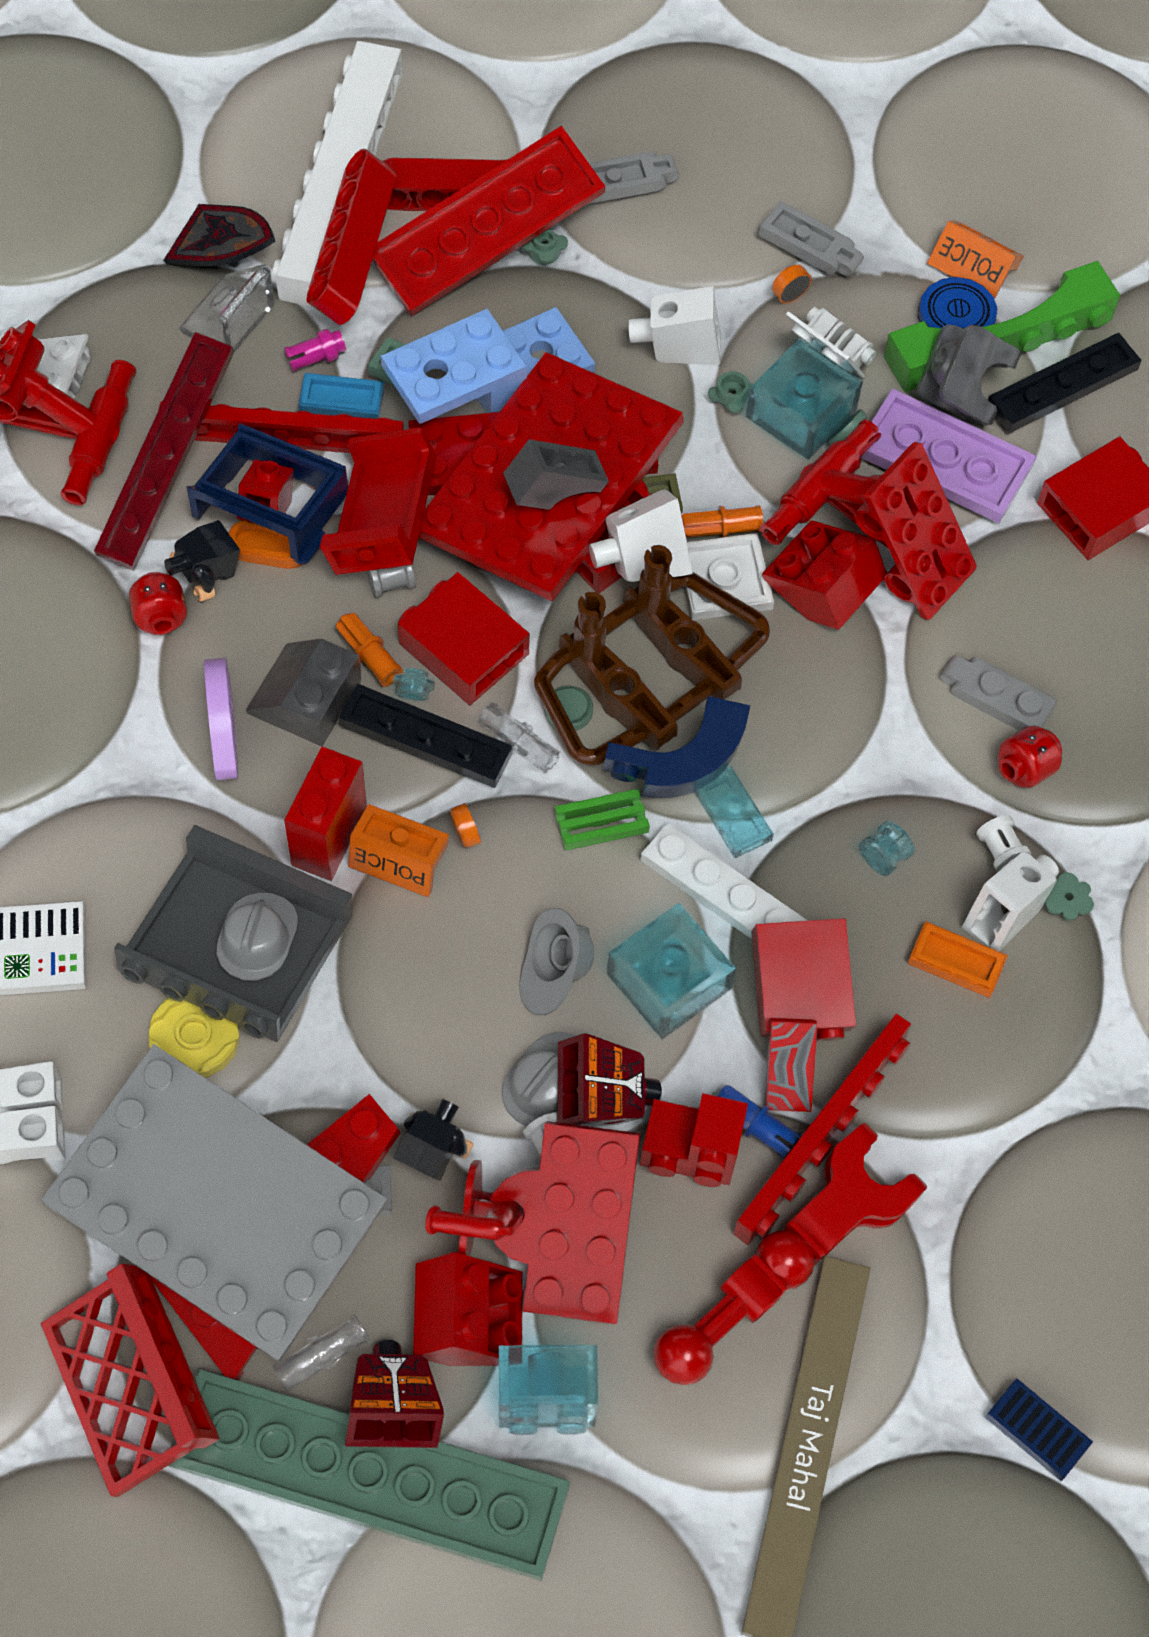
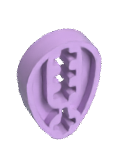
(221, 718)

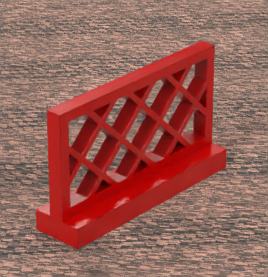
(164, 1366)

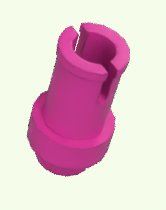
(323, 347)

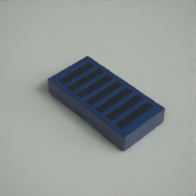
(1039, 1429)

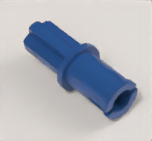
(763, 1124)

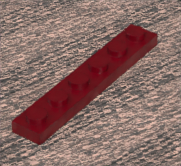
(164, 451)

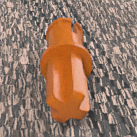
(722, 521)
(369, 648)

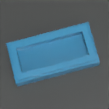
(341, 396)

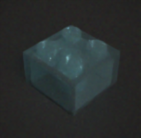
(803, 398)
(670, 970)
(548, 1388)

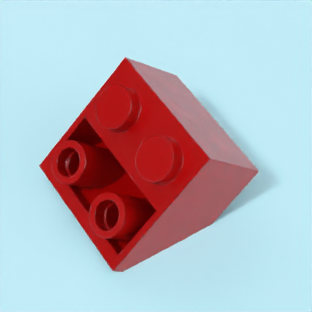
(827, 573)
(466, 1310)

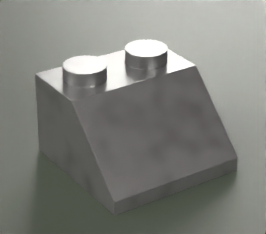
(307, 689)

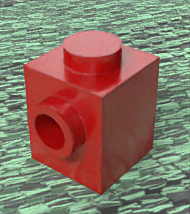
(268, 485)

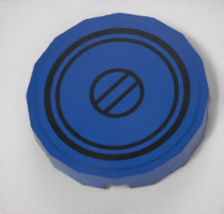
(957, 303)

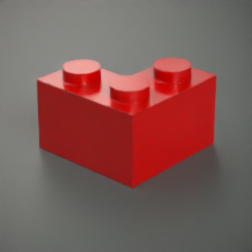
(695, 1140)

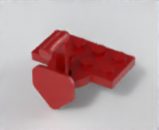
(571, 1216)

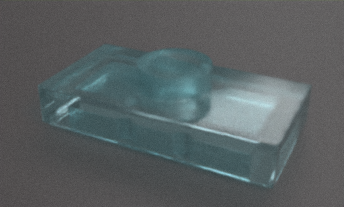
(734, 813)

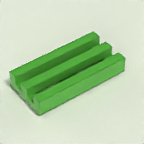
(598, 805)

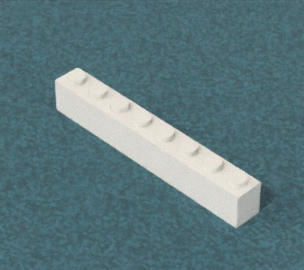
(356, 123)

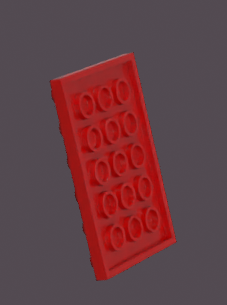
(562, 406)

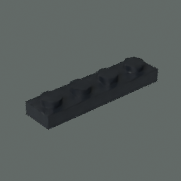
(1064, 382)
(426, 735)

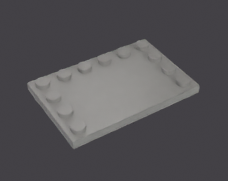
(215, 1202)

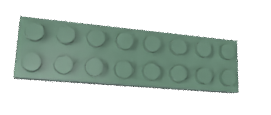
(417, 1494)

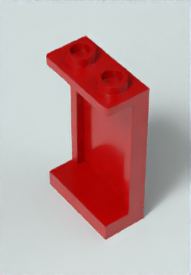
(382, 502)

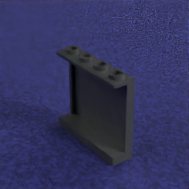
(181, 933)

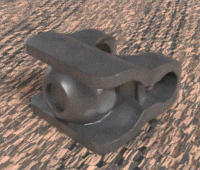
(956, 371)

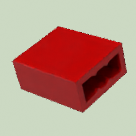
(1099, 498)
(463, 638)
(325, 813)
(804, 975)

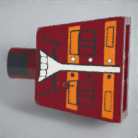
(602, 1082)
(393, 1401)

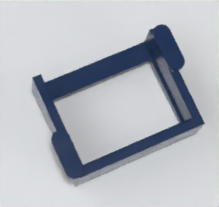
(303, 531)

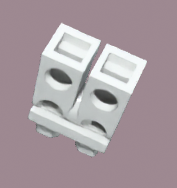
(31, 1113)

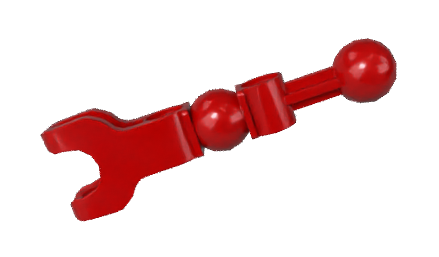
(788, 1256)

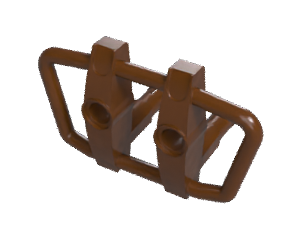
(666, 628)

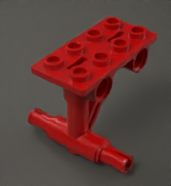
(36, 404)
(899, 509)

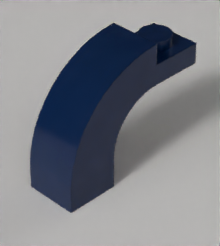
(691, 766)

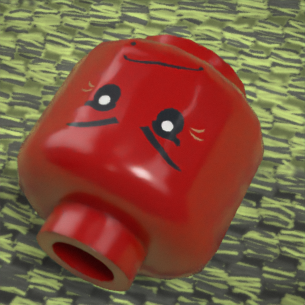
(157, 601)
(1030, 756)

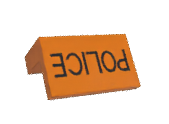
(973, 256)
(396, 849)

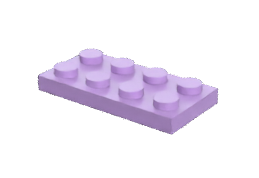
(968, 462)

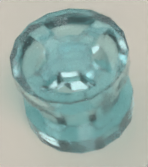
(886, 848)

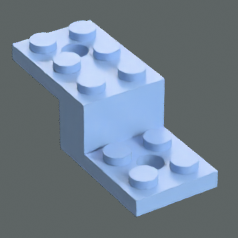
(478, 361)

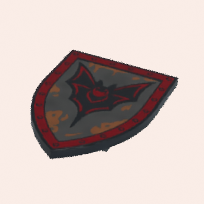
(220, 236)

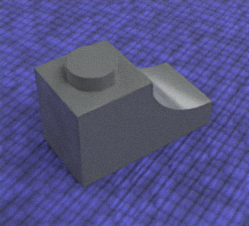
(551, 472)

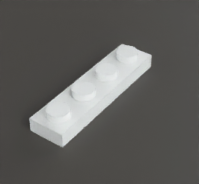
(713, 882)

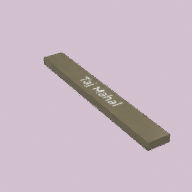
(806, 1451)

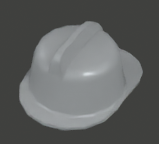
(256, 936)
(555, 959)
(533, 1080)

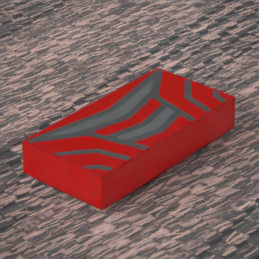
(791, 1064)

